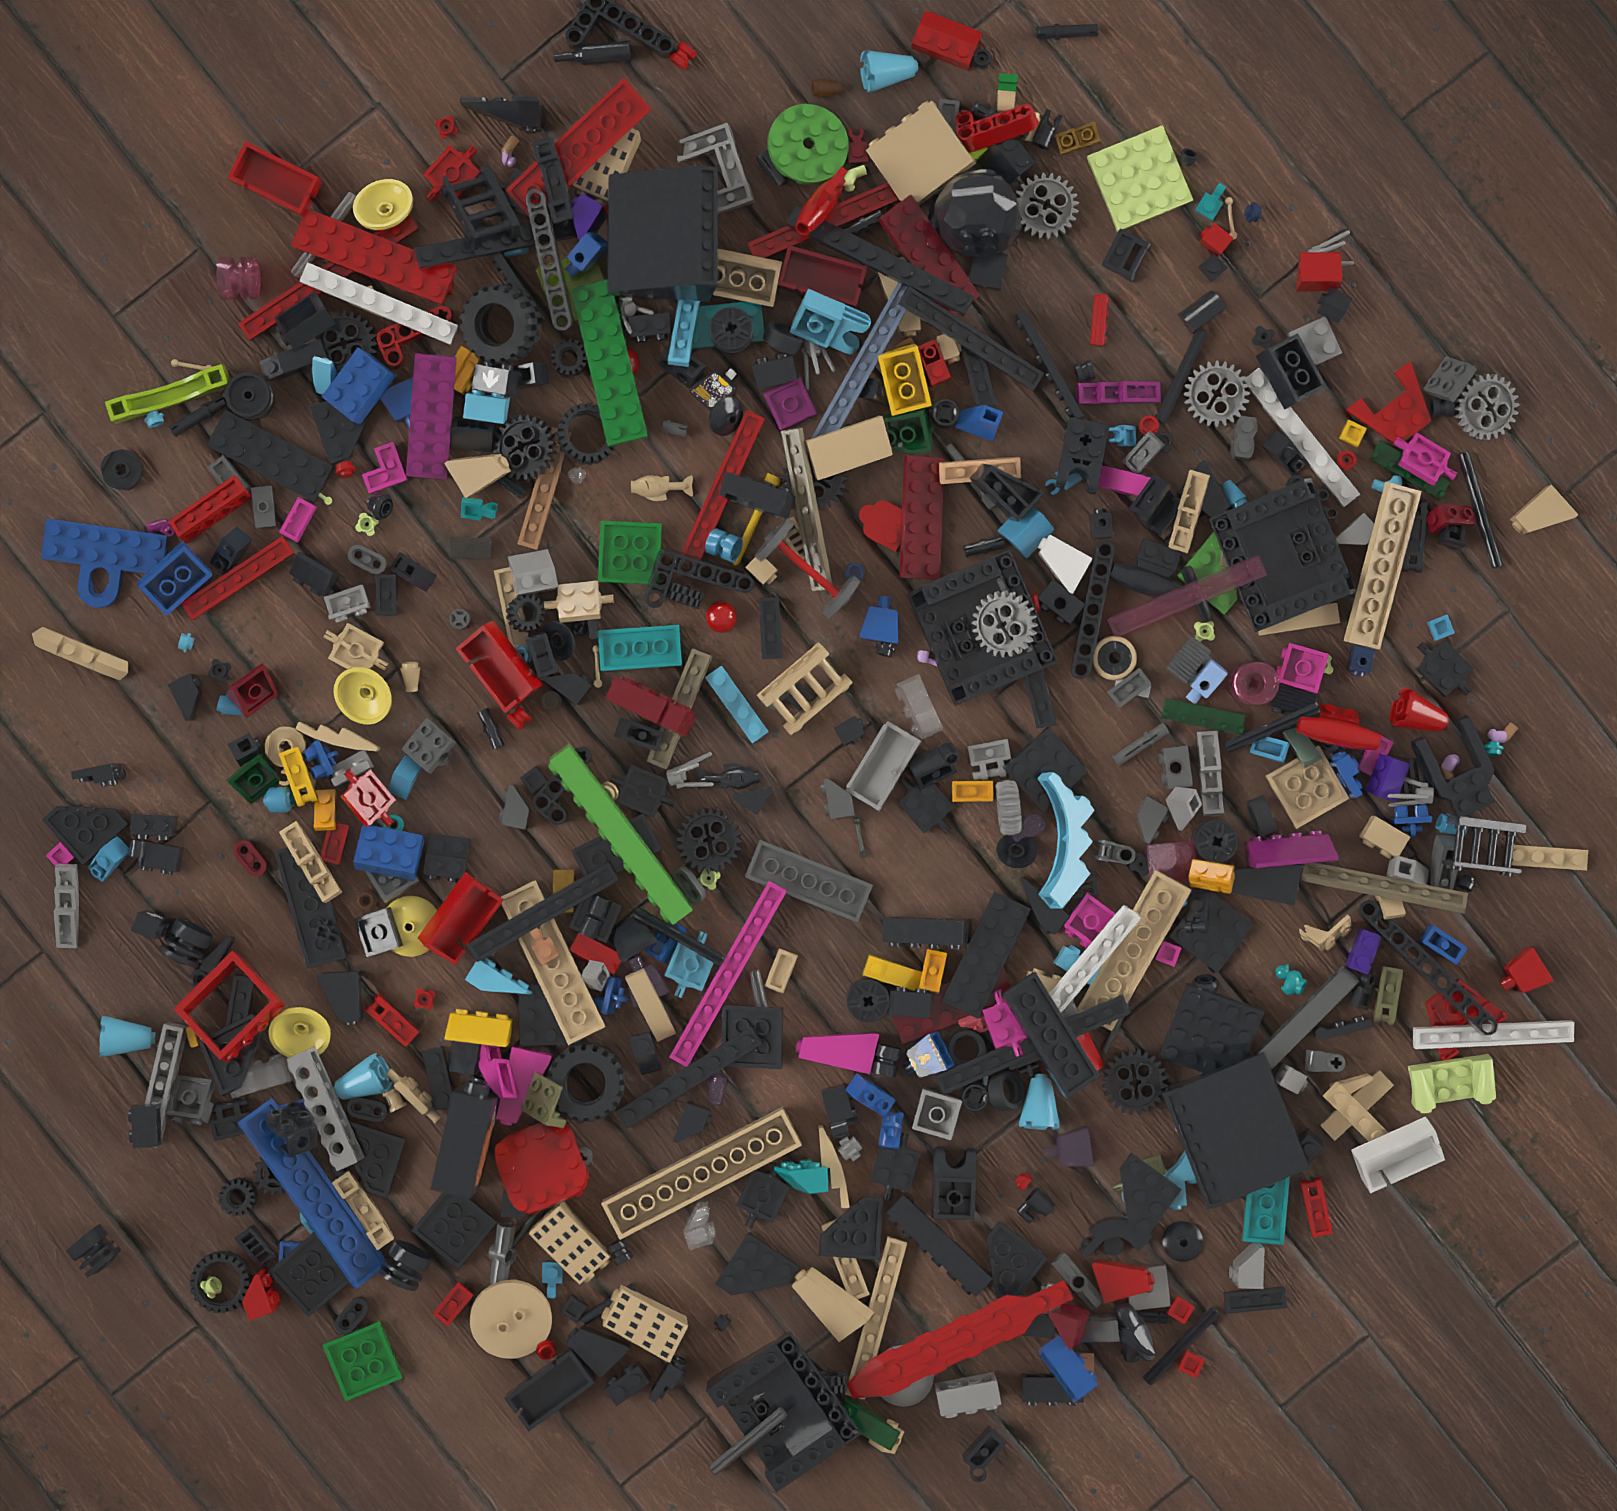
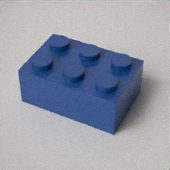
(359, 386)
(174, 578)
(389, 852)
(1068, 1368)

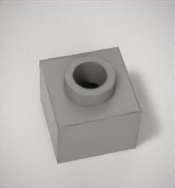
(595, 975)

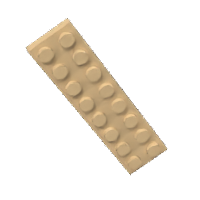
(1382, 565)
(1129, 961)
(559, 977)

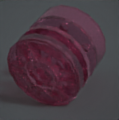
(239, 278)
(1265, 684)

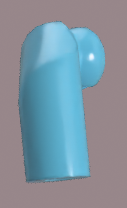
(1379, 485)

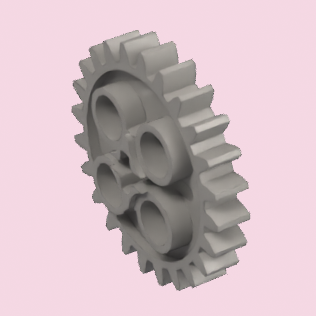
(1053, 189)
(1200, 385)
(1500, 395)
(989, 632)

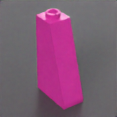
(844, 1050)
(523, 1065)

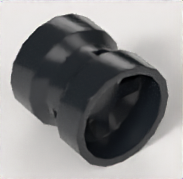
(1441, 407)
(618, 1249)

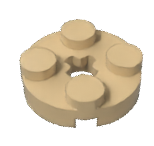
(278, 737)

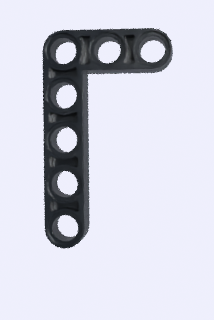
(618, 23)
(693, 572)

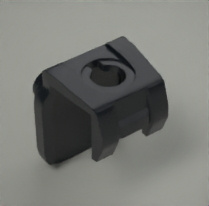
(292, 1124)

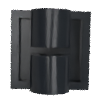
(595, 917)

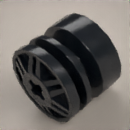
(728, 342)
(1203, 840)
(185, 945)
(864, 988)
(93, 1250)
(404, 1269)

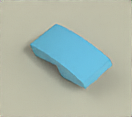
(323, 373)

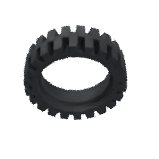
(565, 444)
(197, 1274)

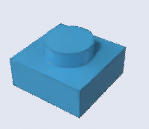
(1440, 627)

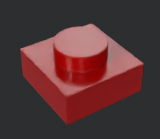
(1180, 1309)
(1191, 1364)

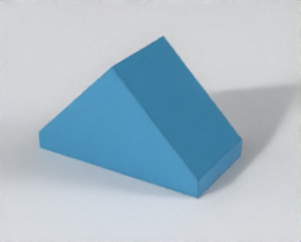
(1270, 749)
(404, 777)

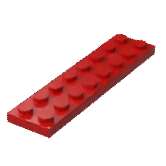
(586, 140)
(371, 256)

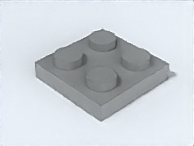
(1318, 340)

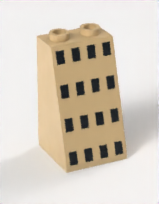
(617, 160)
(570, 1243)
(645, 1322)

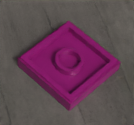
(790, 404)

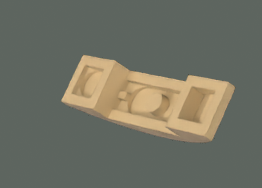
(364, 1209)

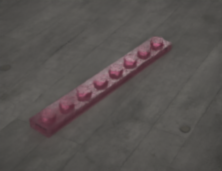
(1187, 596)

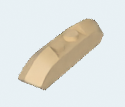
(80, 653)

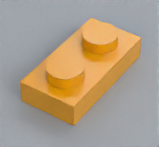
(972, 791)
(325, 810)
(933, 971)

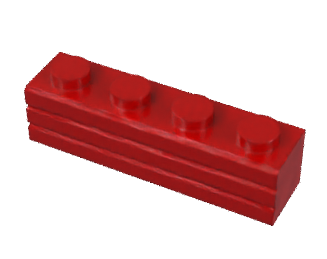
(1099, 318)

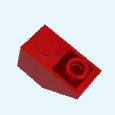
(933, 364)

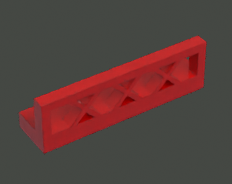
(210, 509)

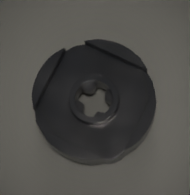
(119, 458)

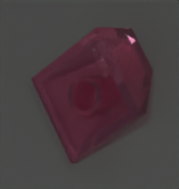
(1171, 859)

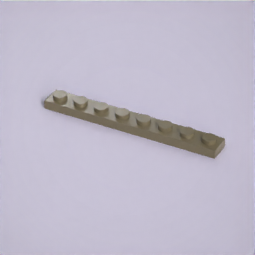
(806, 504)
(1385, 887)

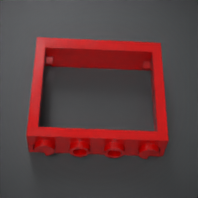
(208, 984)

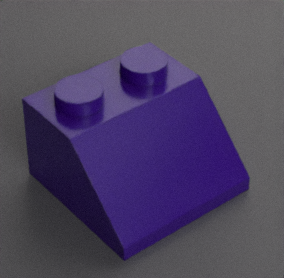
(586, 215)

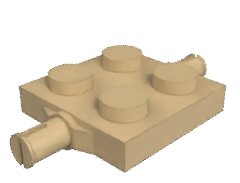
(579, 601)
(355, 648)
(409, 1090)

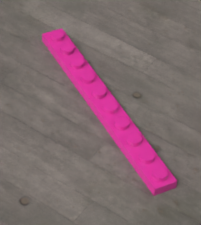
(728, 973)

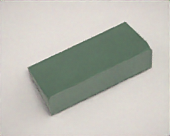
(1302, 747)

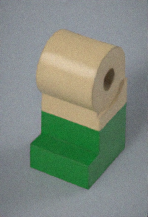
(1006, 91)

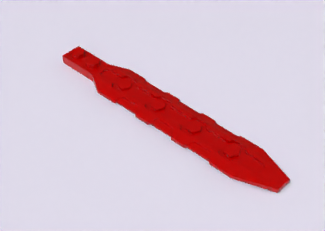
(954, 1342)

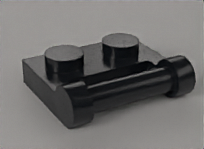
(1120, 252)

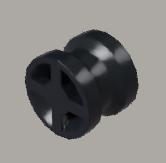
(1084, 371)

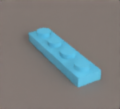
(683, 333)
(736, 704)

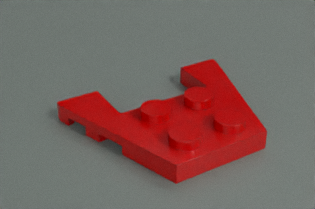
(1401, 416)
(1443, 1014)

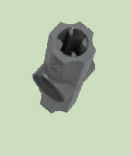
(502, 1252)
(1086, 1289)

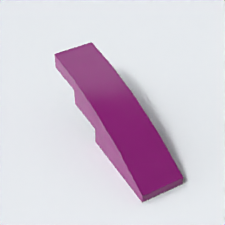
(1118, 392)

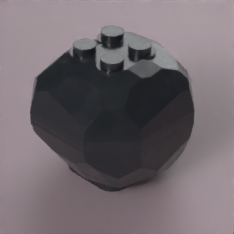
(978, 213)

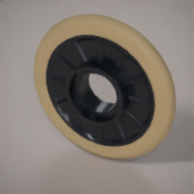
(1105, 667)

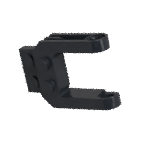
(1467, 790)

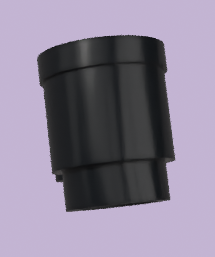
(1037, 1201)

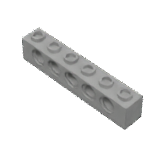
(166, 1067)
(328, 1098)

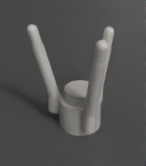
(1321, 248)
(628, 308)
(812, 350)
(677, 774)
(1422, 795)

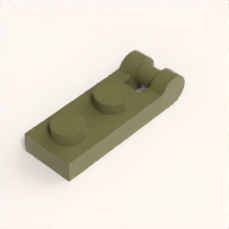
(1388, 995)

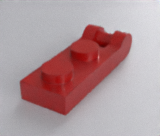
(392, 1020)
(1316, 1208)

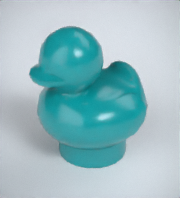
(1293, 982)

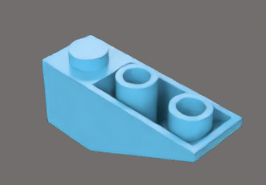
(489, 978)

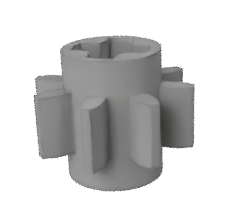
(849, 1148)

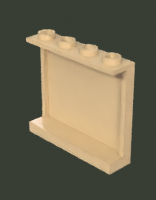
(920, 154)

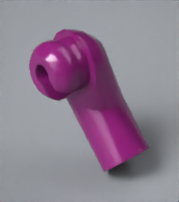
(162, 526)

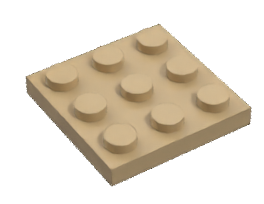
(1308, 790)

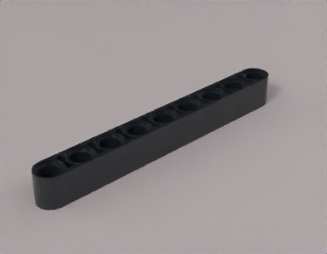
(1437, 971)

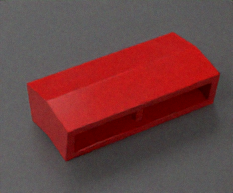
(592, 949)

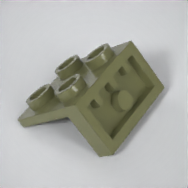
(542, 1100)

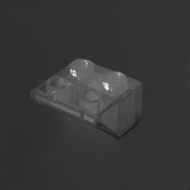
(697, 1228)

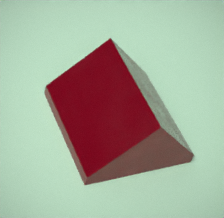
(253, 691)
(1070, 1323)

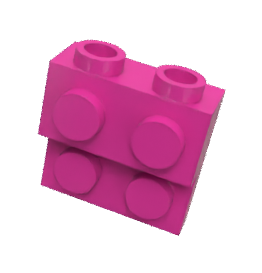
(1302, 667)
(1087, 920)

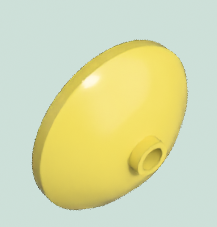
(383, 204)
(357, 701)
(416, 912)
(291, 1038)

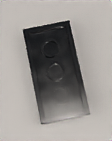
(598, 852)

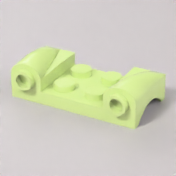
(1452, 1081)

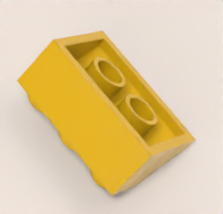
(904, 379)
(479, 1028)

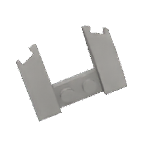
(721, 140)

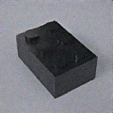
(1291, 371)

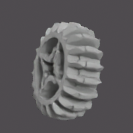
(1008, 807)

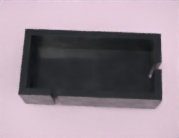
(550, 1388)

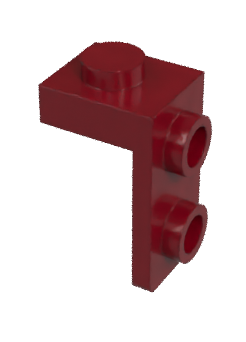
(1449, 514)

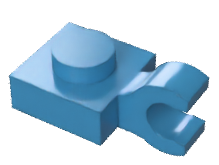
(552, 1274)

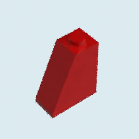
(1121, 1279)

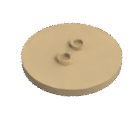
(510, 1319)

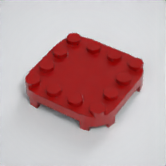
(541, 1167)

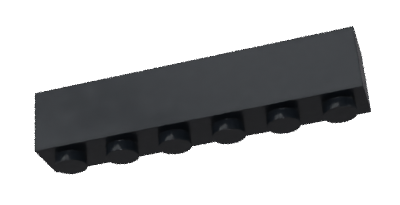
(938, 1244)

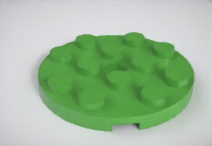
(813, 124)

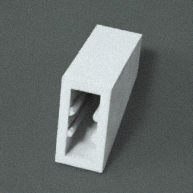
(1064, 562)

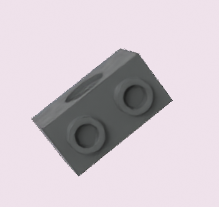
(1183, 777)

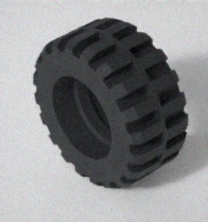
(476, 328)
(614, 1081)

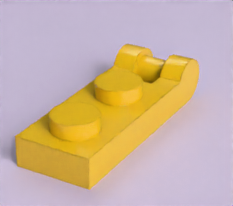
(298, 775)

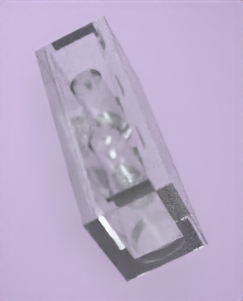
(918, 707)
(265, 1075)

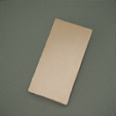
(781, 970)

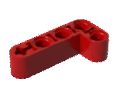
(995, 128)
(399, 340)

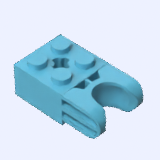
(829, 322)

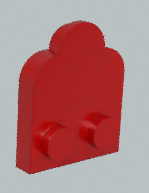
(882, 523)

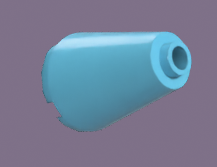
(885, 69)
(123, 1037)
(364, 1079)
(1039, 1105)

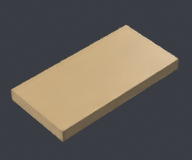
(848, 447)

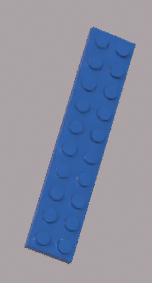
(316, 1200)

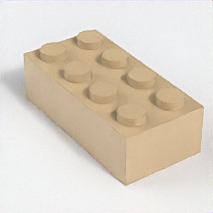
(747, 277)

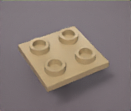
(1326, 940)

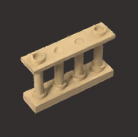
(787, 680)

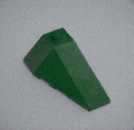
(908, 431)

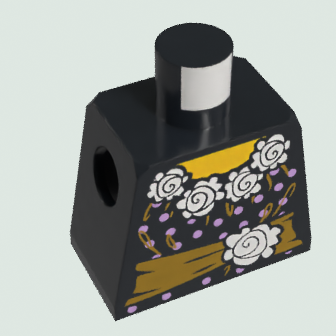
(714, 388)

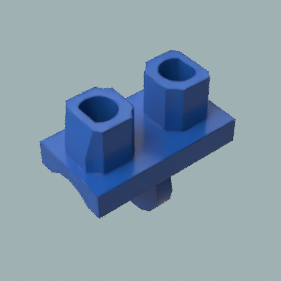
(324, 759)
(1420, 816)
(613, 996)
(891, 1130)

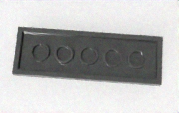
(809, 880)

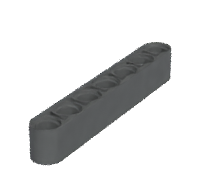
(543, 252)
(1308, 1015)

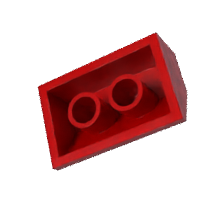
(946, 40)

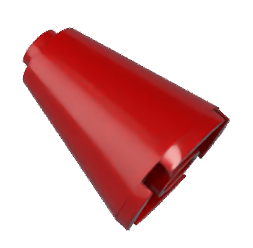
(1417, 713)

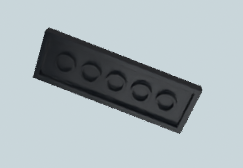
(270, 456)
(307, 910)
(986, 955)
(1050, 1035)

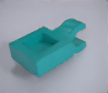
(1210, 204)
(475, 509)

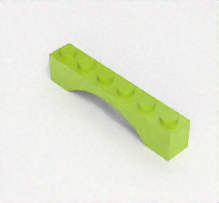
(187, 389)

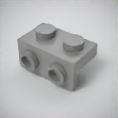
(347, 603)

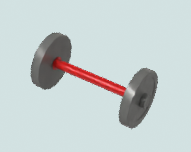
(840, 596)

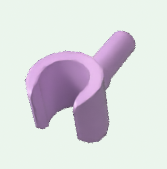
(923, 656)

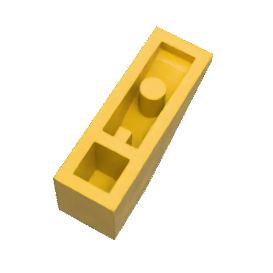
(892, 973)

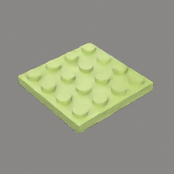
(1140, 178)

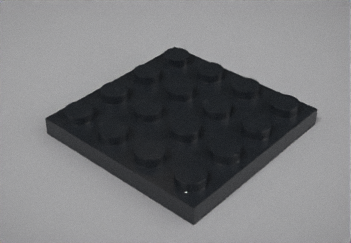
(1209, 1030)

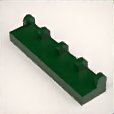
(1389, 459)
(1203, 716)

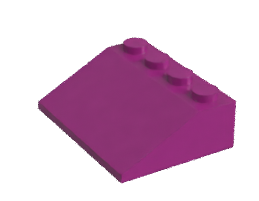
(1289, 850)

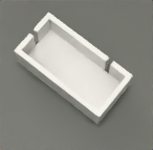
(1398, 1154)

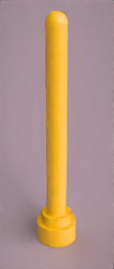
(775, 481)

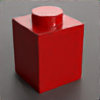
(1215, 239)

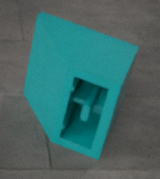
(805, 1177)

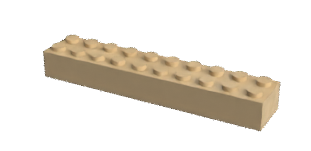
(701, 1173)

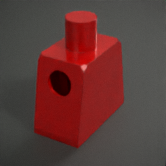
(1525, 972)

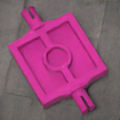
(1424, 459)
(1003, 1026)

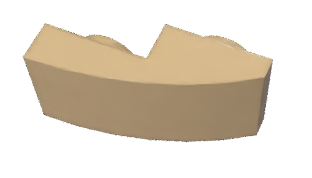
(1391, 908)

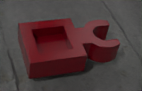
(857, 150)

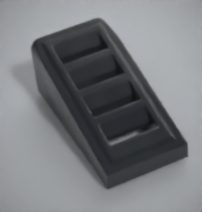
(217, 955)
(250, 1251)

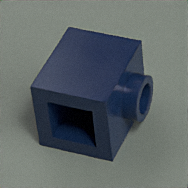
(1360, 660)

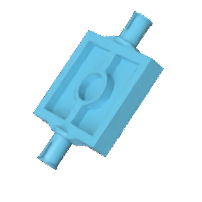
(689, 968)

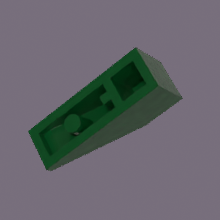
(871, 1424)

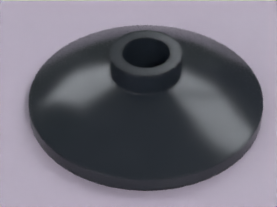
(725, 416)
(560, 640)
(1024, 848)
(1177, 1232)

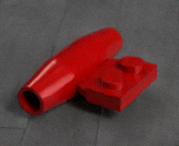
(820, 203)
(1338, 728)

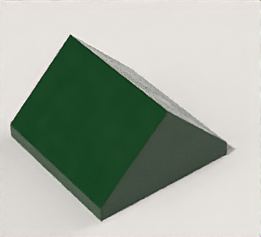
(254, 778)

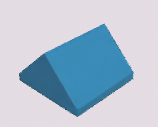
(1027, 532)

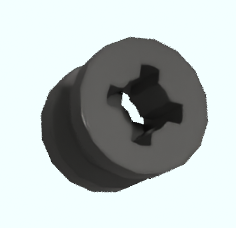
(461, 617)

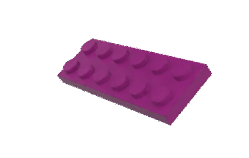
(431, 416)

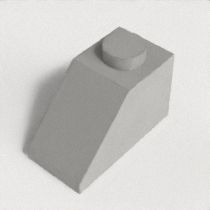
(1357, 533)
(1291, 1079)

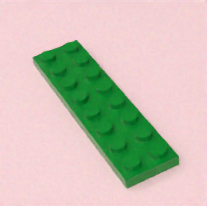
(609, 364)

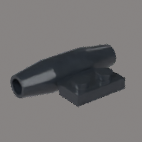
(1152, 571)

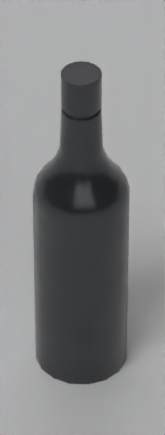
(598, 53)

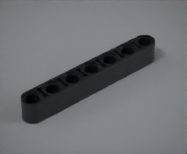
(1098, 601)

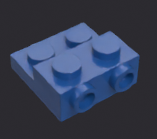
(1345, 768)

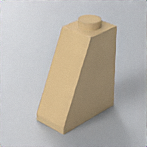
(477, 472)
(1542, 511)

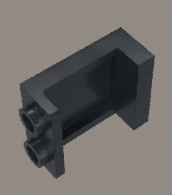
(1156, 505)

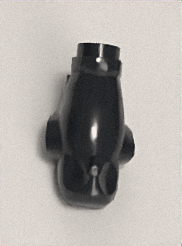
(1133, 1334)

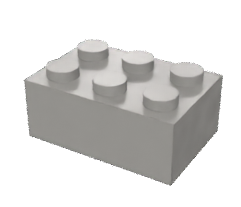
(968, 1394)

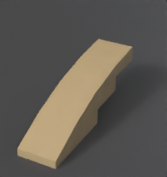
(1189, 511)
(1320, 616)
(344, 739)
(310, 862)
(650, 1005)
(831, 1160)

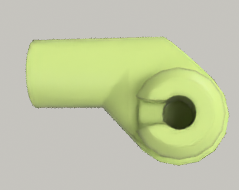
(851, 176)

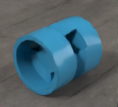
(724, 545)

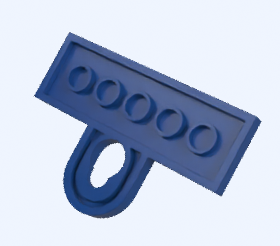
(101, 548)

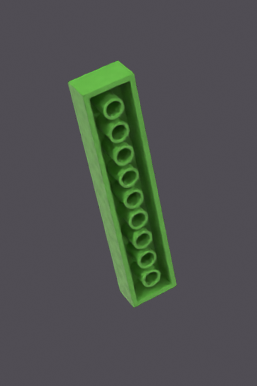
(621, 834)

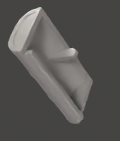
(882, 765)

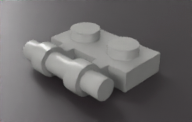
(988, 753)

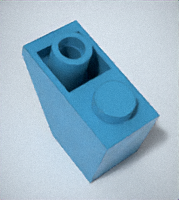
(108, 858)

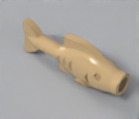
(656, 487)

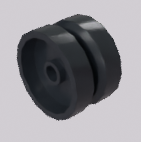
(238, 396)

